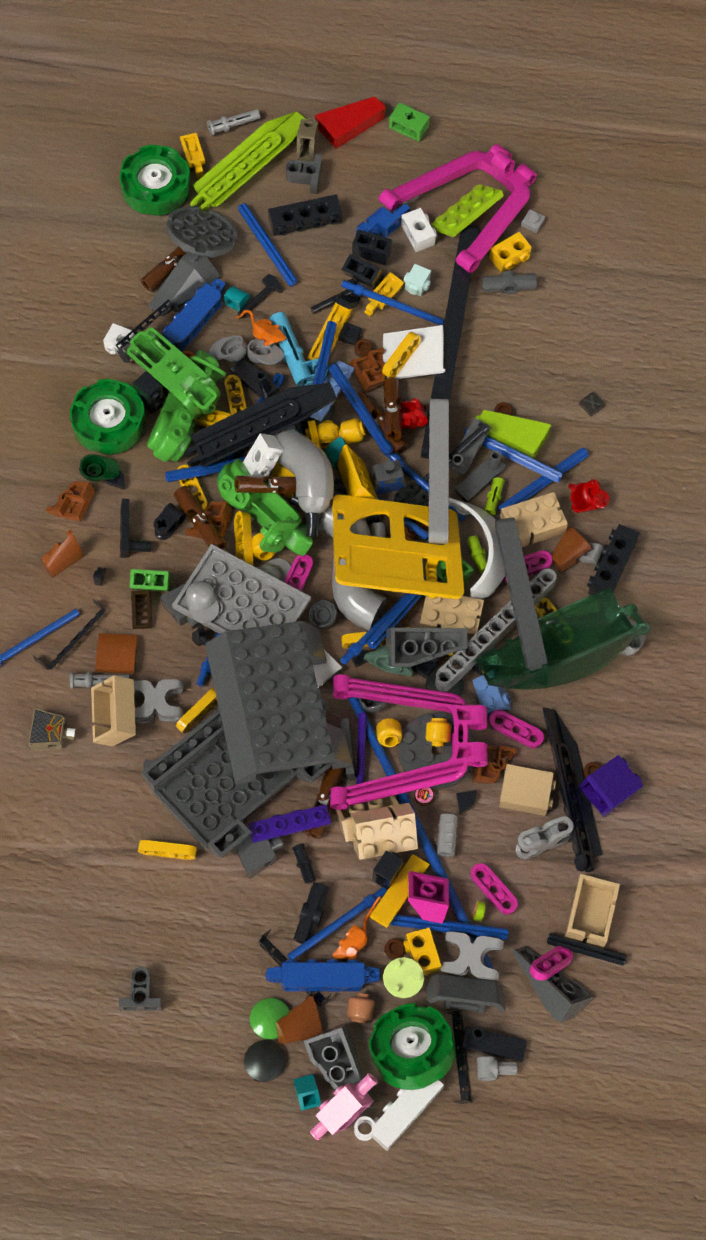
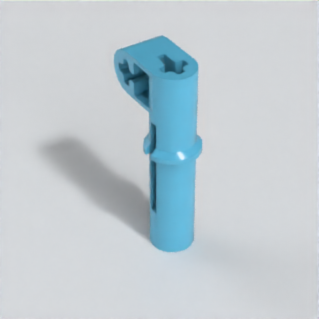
(293, 354)

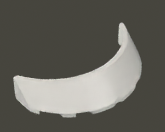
(494, 569)

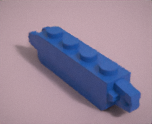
(195, 314)
(322, 976)

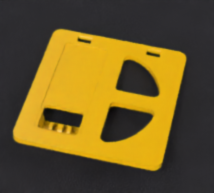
(394, 561)

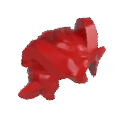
(413, 414)
(588, 496)

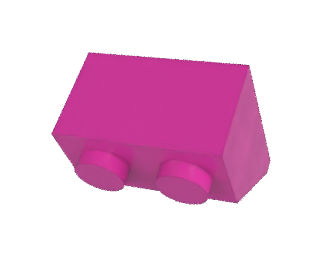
(428, 896)

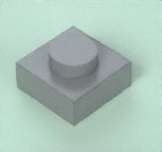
(533, 221)
(592, 555)

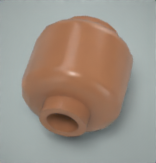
(360, 1008)

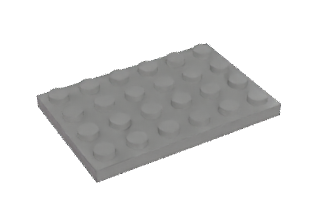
(243, 593)

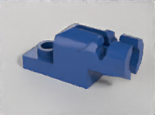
(383, 221)

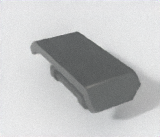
(465, 993)

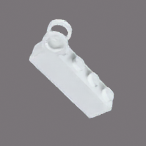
(398, 1115)

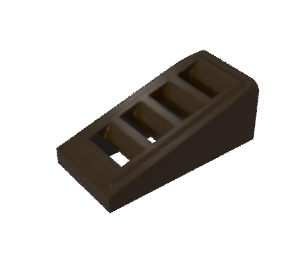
(141, 594)

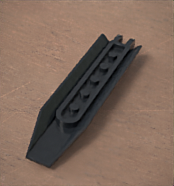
(264, 417)
(576, 804)

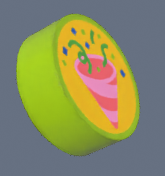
(479, 910)

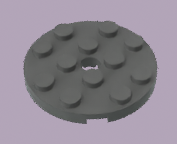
(201, 231)
(417, 752)

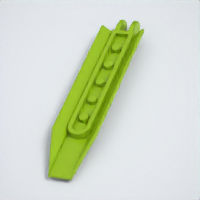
(246, 160)

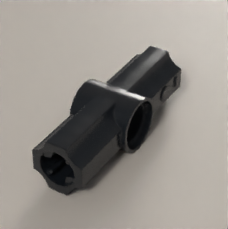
(311, 912)

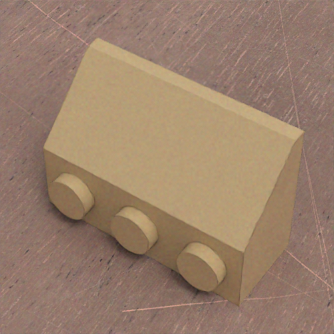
(344, 815)

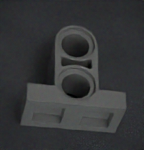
(302, 171)
(138, 988)

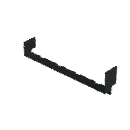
(173, 305)
(75, 639)
(276, 953)
(460, 1058)

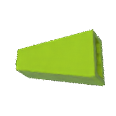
(516, 432)

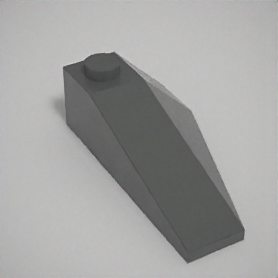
(184, 280)
(417, 645)
(557, 993)
(335, 1056)

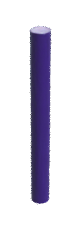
(361, 748)

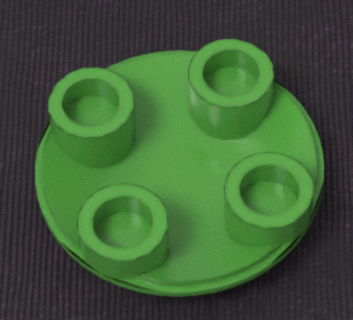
(264, 1017)

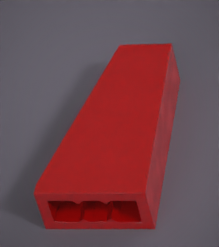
(350, 120)

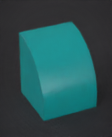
(236, 298)
(333, 451)
(307, 1092)

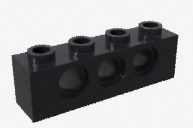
(295, 213)
(621, 536)

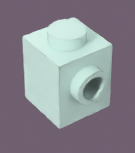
(417, 280)

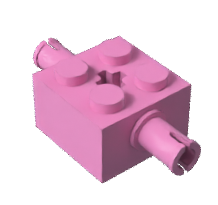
(344, 1108)

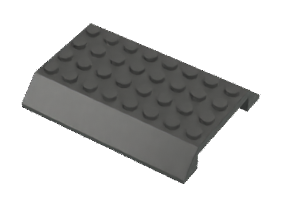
(273, 700)
(200, 788)

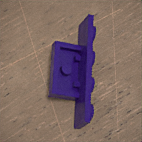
(289, 823)

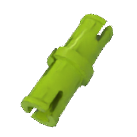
(497, 485)
(478, 554)

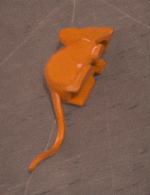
(264, 330)
(355, 939)

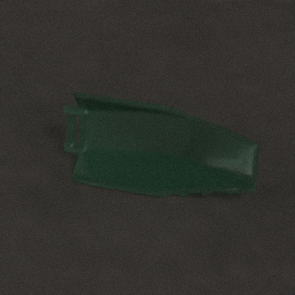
(575, 642)

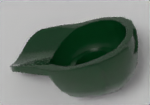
(102, 467)

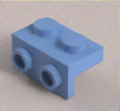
(491, 696)

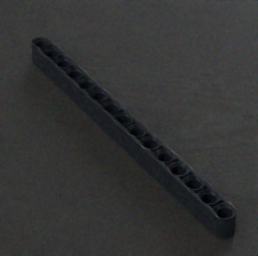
(452, 327)

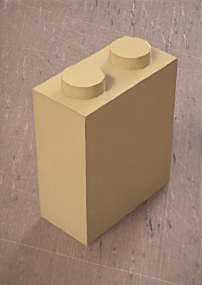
(527, 790)

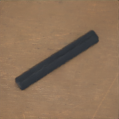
(587, 949)

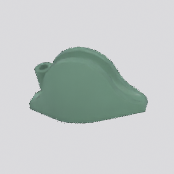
(380, 659)

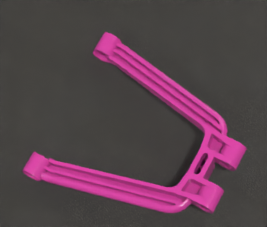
(496, 163)
(463, 752)

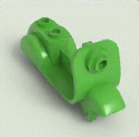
(175, 372)
(175, 423)
(278, 519)

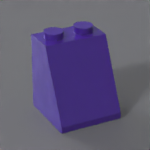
(611, 785)

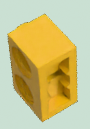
(508, 250)
(427, 951)

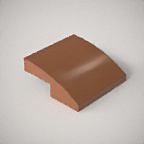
(116, 653)

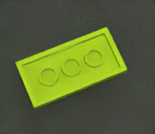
(466, 210)

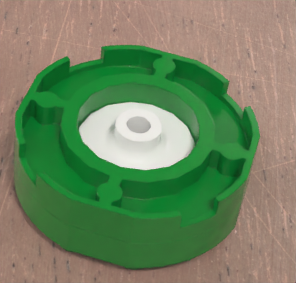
(155, 180)
(107, 416)
(412, 1046)

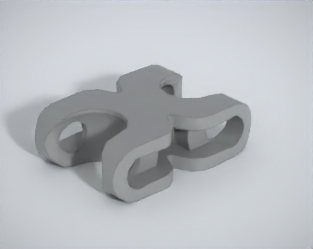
(156, 699)
(544, 838)
(472, 955)

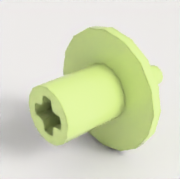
(403, 977)

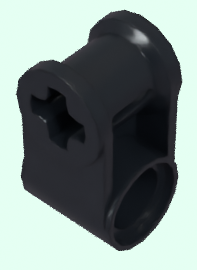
(168, 521)

